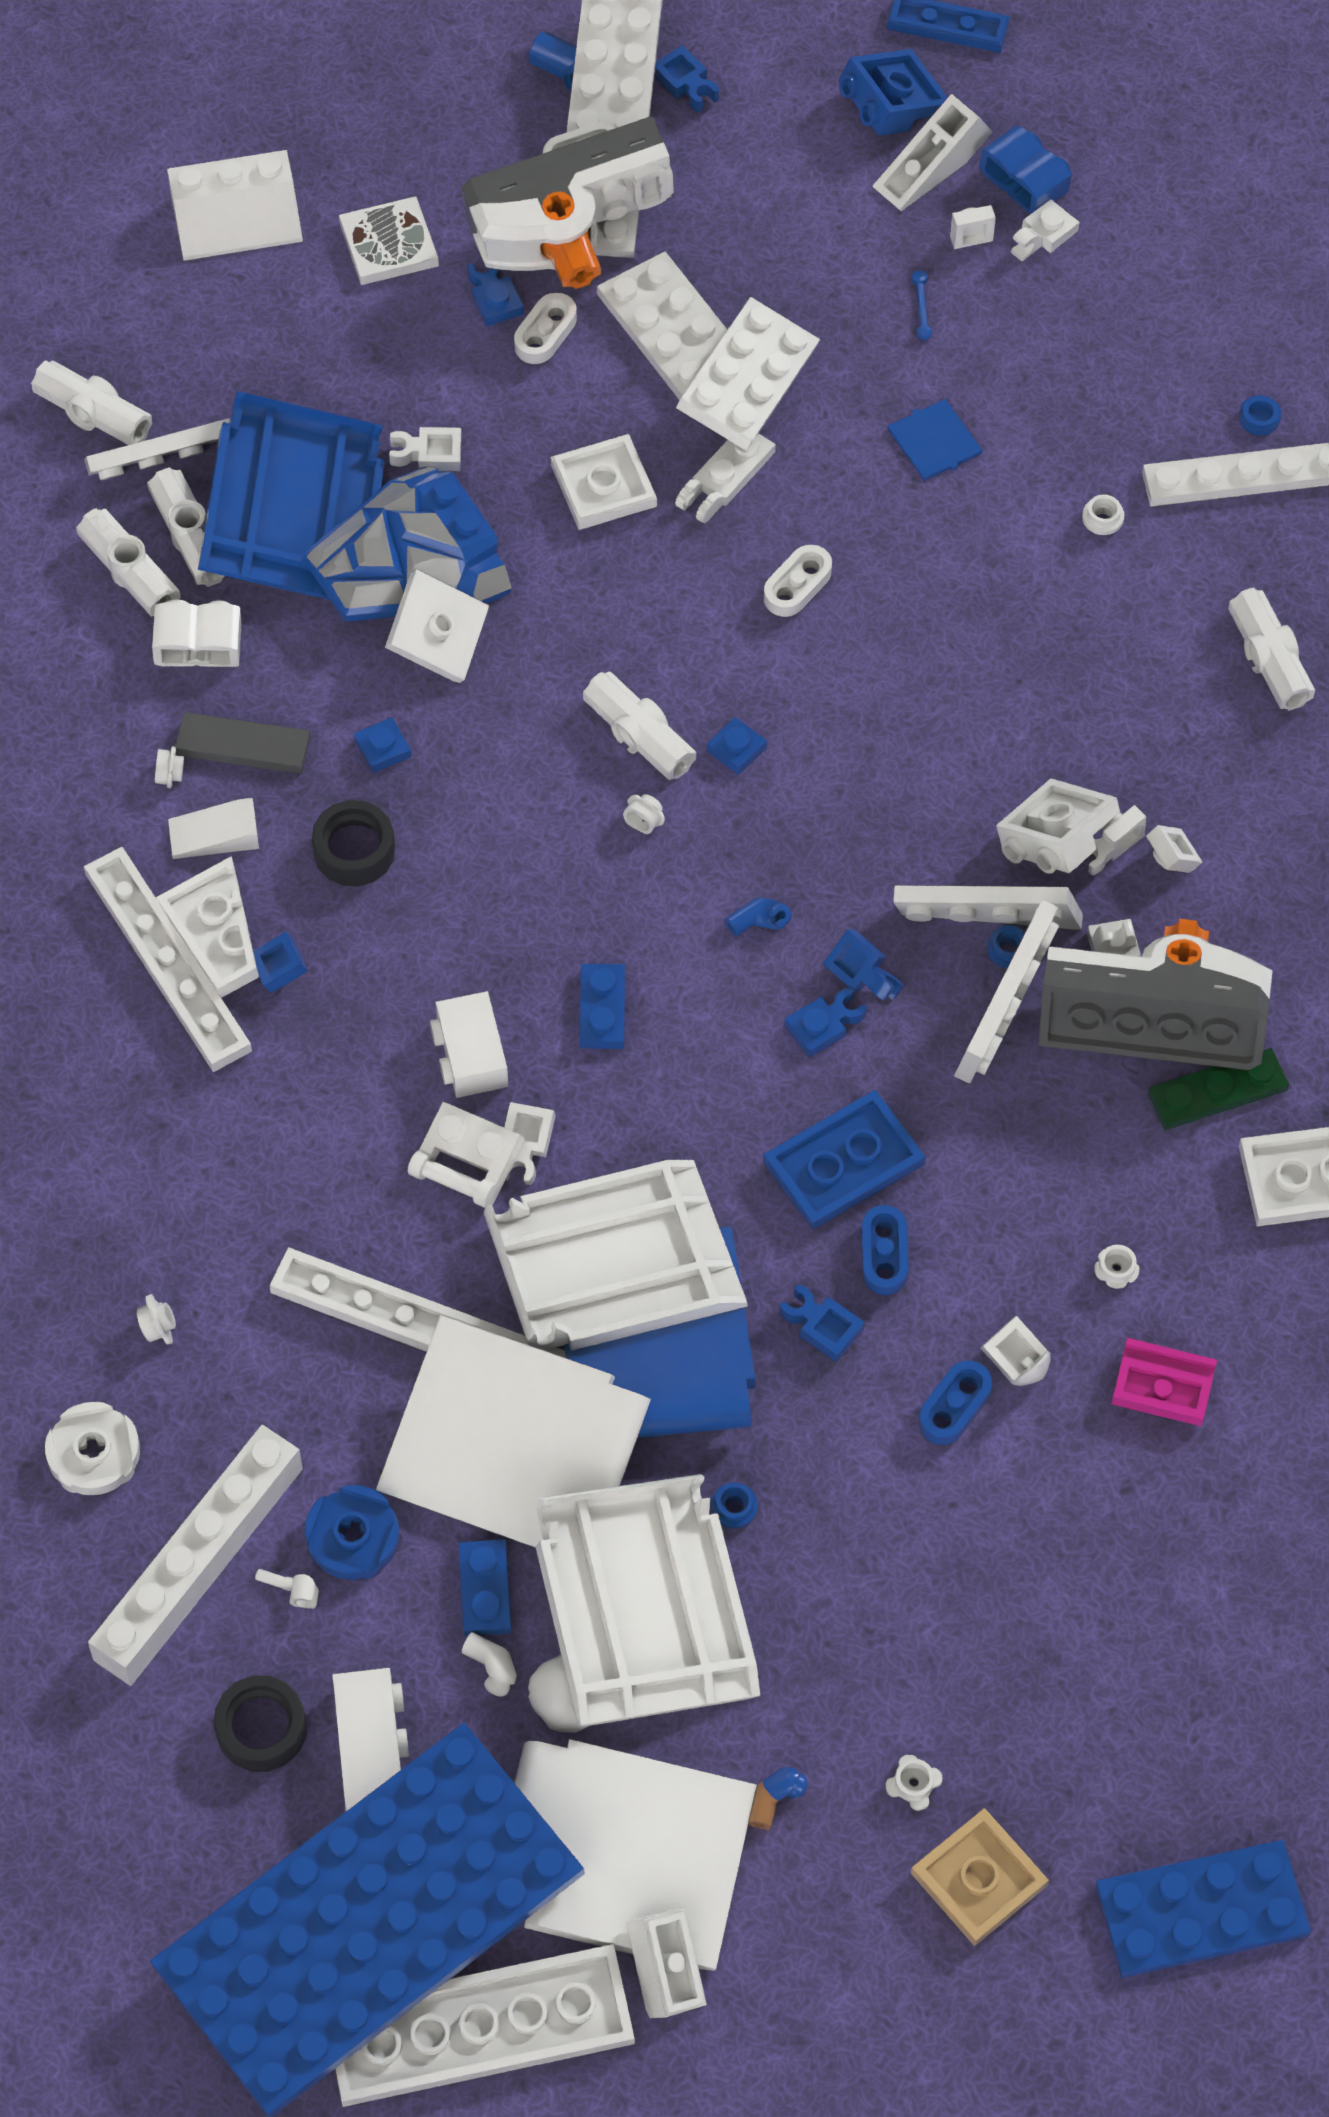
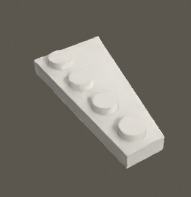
(986, 904)

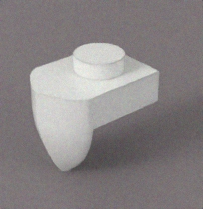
(1018, 1353)

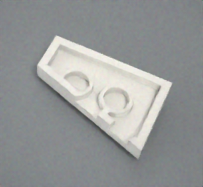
(214, 925)

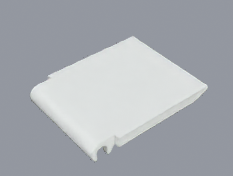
(614, 1256)
(505, 1427)
(644, 1601)
(646, 1839)

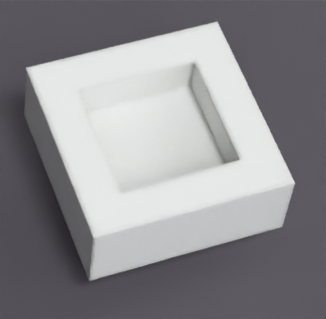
(972, 226)
(1173, 849)

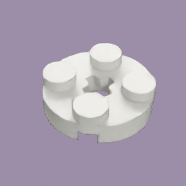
(96, 1474)

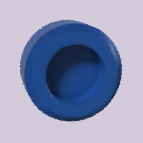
(1260, 415)

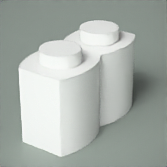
(196, 634)

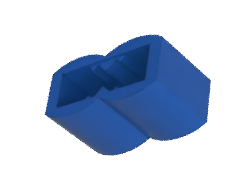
(1024, 169)

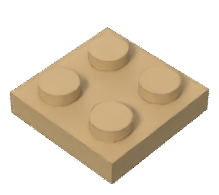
(979, 1876)

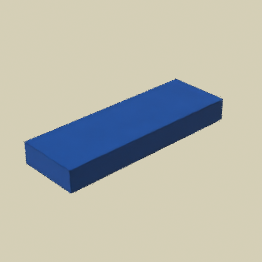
(949, 23)

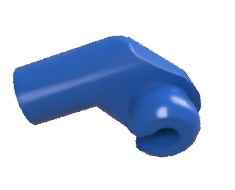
(759, 913)

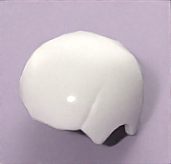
(552, 1696)

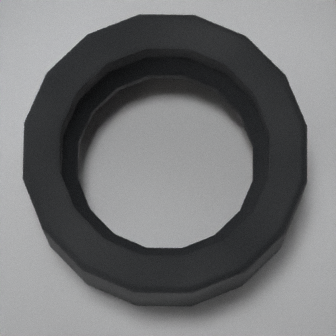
(349, 871)
(260, 1759)

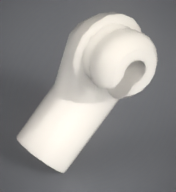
(496, 1661)

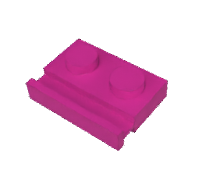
(1164, 1382)

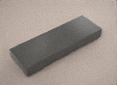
(243, 743)

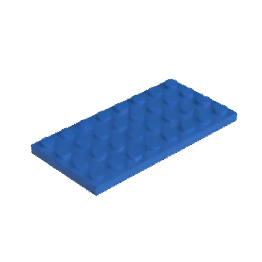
(366, 1919)

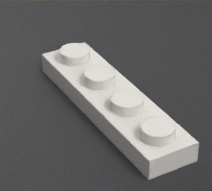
(150, 452)

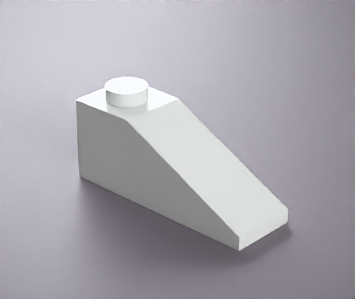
(933, 153)

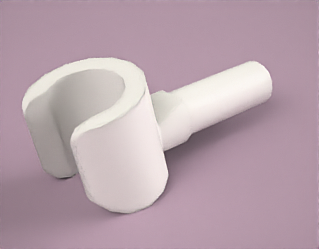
(302, 1587)

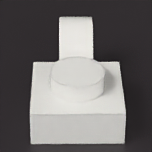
(1045, 227)
(1117, 837)

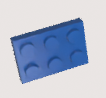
(844, 1159)

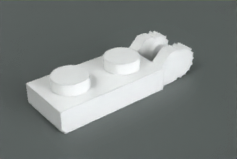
(725, 476)

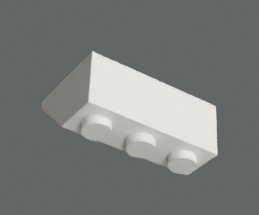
(235, 205)

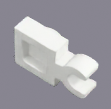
(433, 448)
(535, 1127)

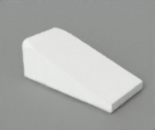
(215, 830)

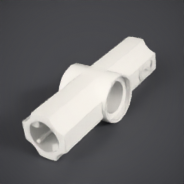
(91, 403)
(179, 511)
(115, 548)
(1271, 649)
(639, 725)

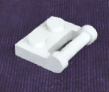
(470, 1141)

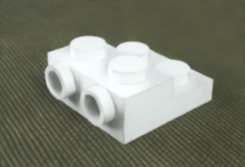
(1056, 826)

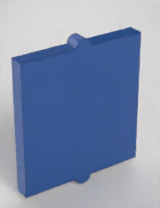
(934, 439)

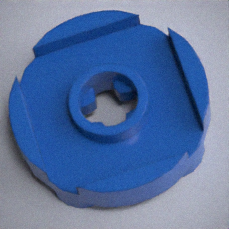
(339, 1510)

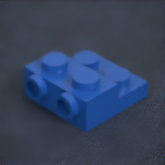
(891, 90)

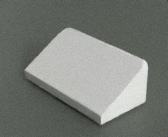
(666, 1963)

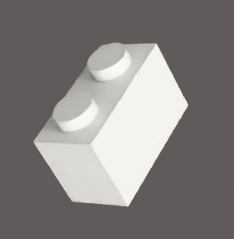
(470, 1044)

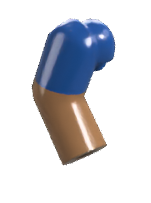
(773, 1789)

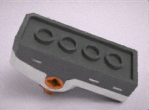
(549, 205)
(1169, 1005)

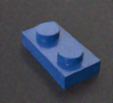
(602, 1006)
(484, 1587)

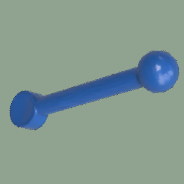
(919, 279)

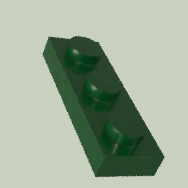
(1216, 1091)

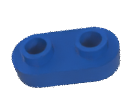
(886, 1252)
(953, 1404)

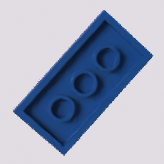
(1202, 1908)

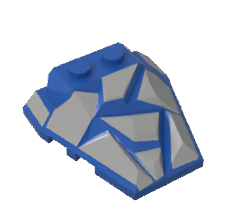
(406, 526)

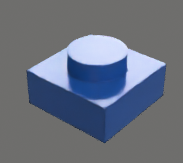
(382, 745)
(736, 745)
(279, 962)

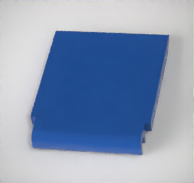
(281, 486)
(689, 1370)

